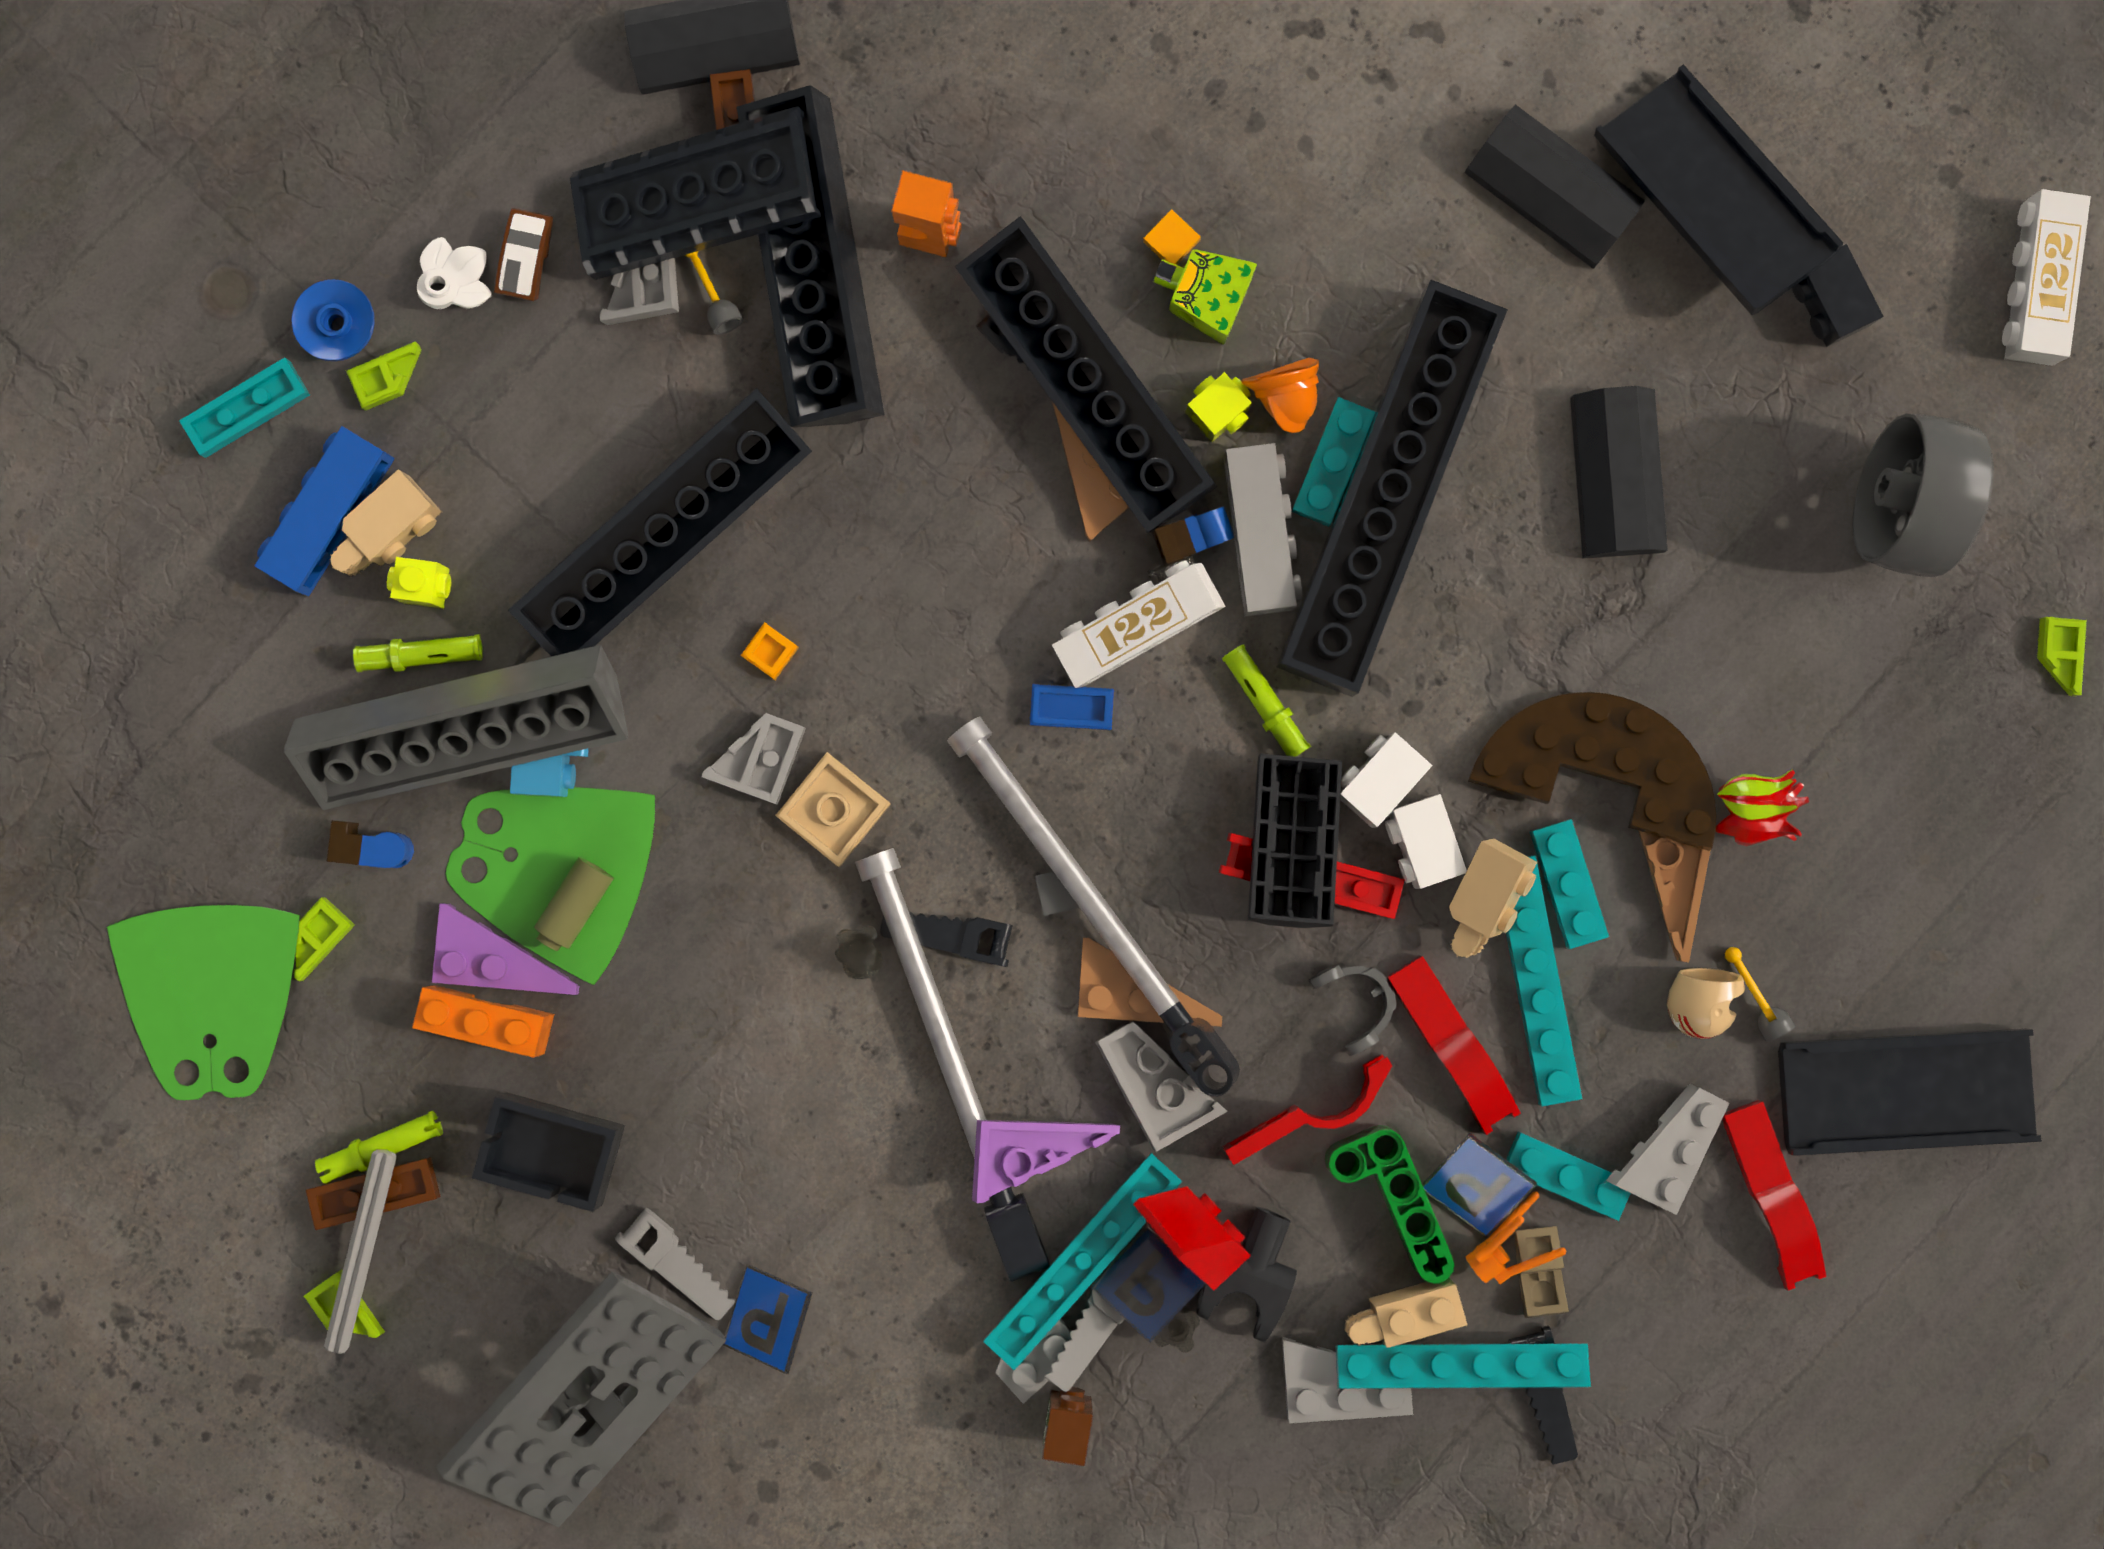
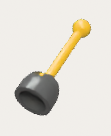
(722, 314)
(1773, 1020)

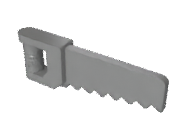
(675, 1265)
(1084, 1342)

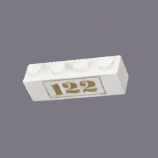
(2046, 277)
(1138, 624)

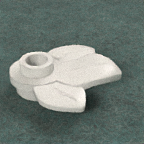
(457, 271)

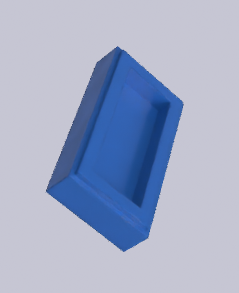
(1071, 707)

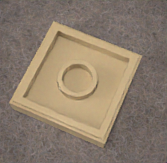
(833, 809)

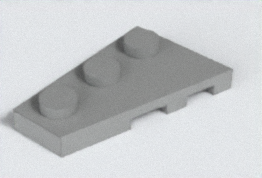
(1155, 1087)
(1672, 1155)
(1314, 1395)

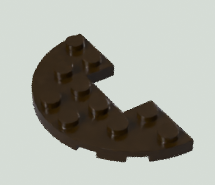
(1610, 741)

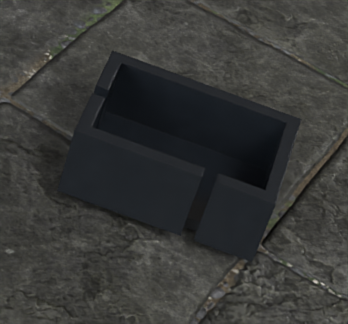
(548, 1150)

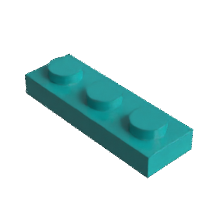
(244, 407)
(1333, 461)
(1569, 884)
(1568, 1175)

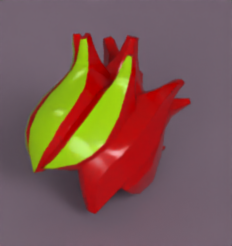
(1760, 807)

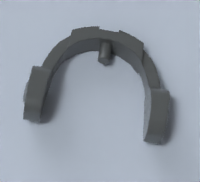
(1370, 1037)

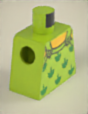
(1207, 290)

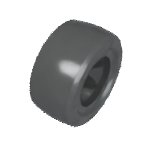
(1923, 495)

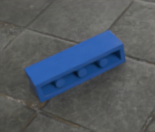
(314, 521)

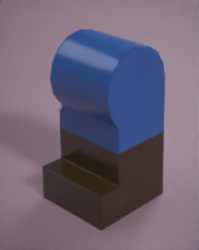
(1192, 535)
(381, 851)

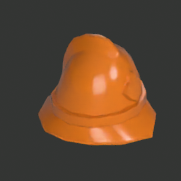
(1288, 393)

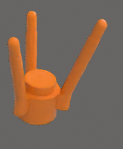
(1490, 1258)

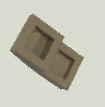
(1543, 1285)

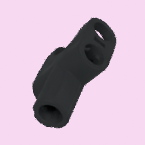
(1259, 1275)

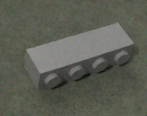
(1260, 529)

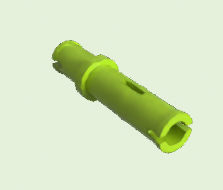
(416, 653)
(1265, 701)
(359, 1152)

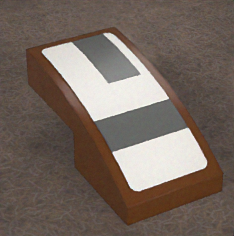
(522, 254)

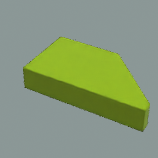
(384, 376)
(2062, 651)
(317, 936)
(322, 1302)

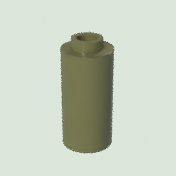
(572, 904)

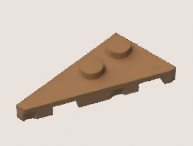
(1094, 492)
(1679, 883)
(1111, 993)

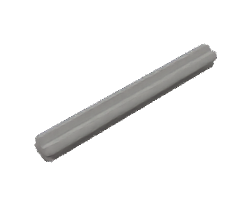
(360, 1251)

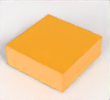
(1172, 238)
(769, 651)

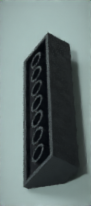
(818, 285)
(1085, 375)
(661, 528)

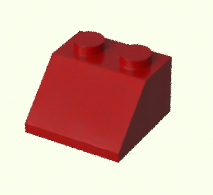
(1195, 1233)

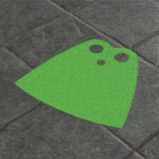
(550, 835)
(204, 975)

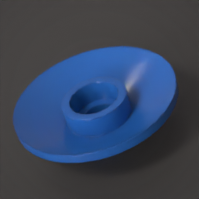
(320, 307)

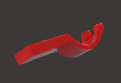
(1354, 887)
(1453, 1043)
(1290, 1119)
(1775, 1193)

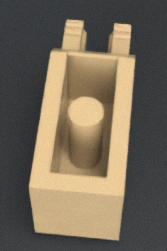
(384, 524)
(1489, 895)

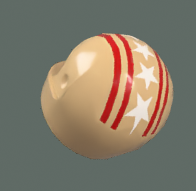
(1701, 1001)

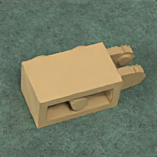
(1408, 1314)

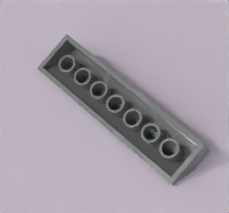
(459, 728)

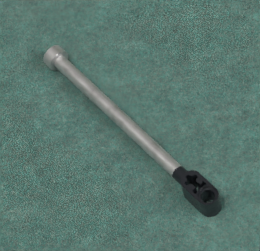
(973, 741)
(1008, 1213)

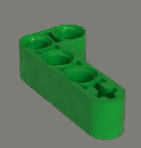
(1399, 1205)

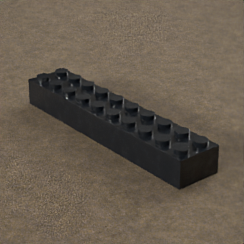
(1392, 488)

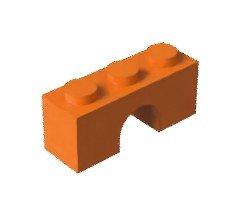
(926, 214)
(483, 1022)

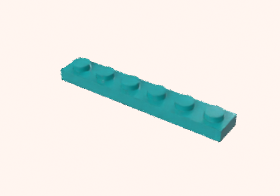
(1542, 1000)
(1078, 1264)
(1463, 1366)

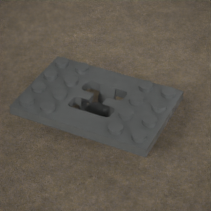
(620, 1338)

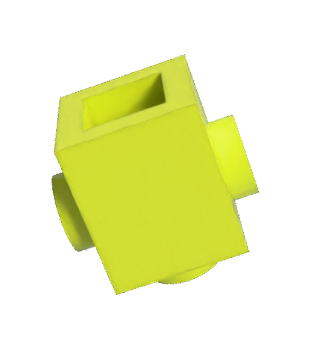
(1219, 406)
(419, 582)

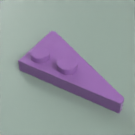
(478, 957)
(1016, 1150)

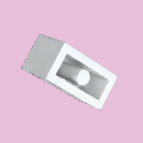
(1382, 779)
(1425, 842)

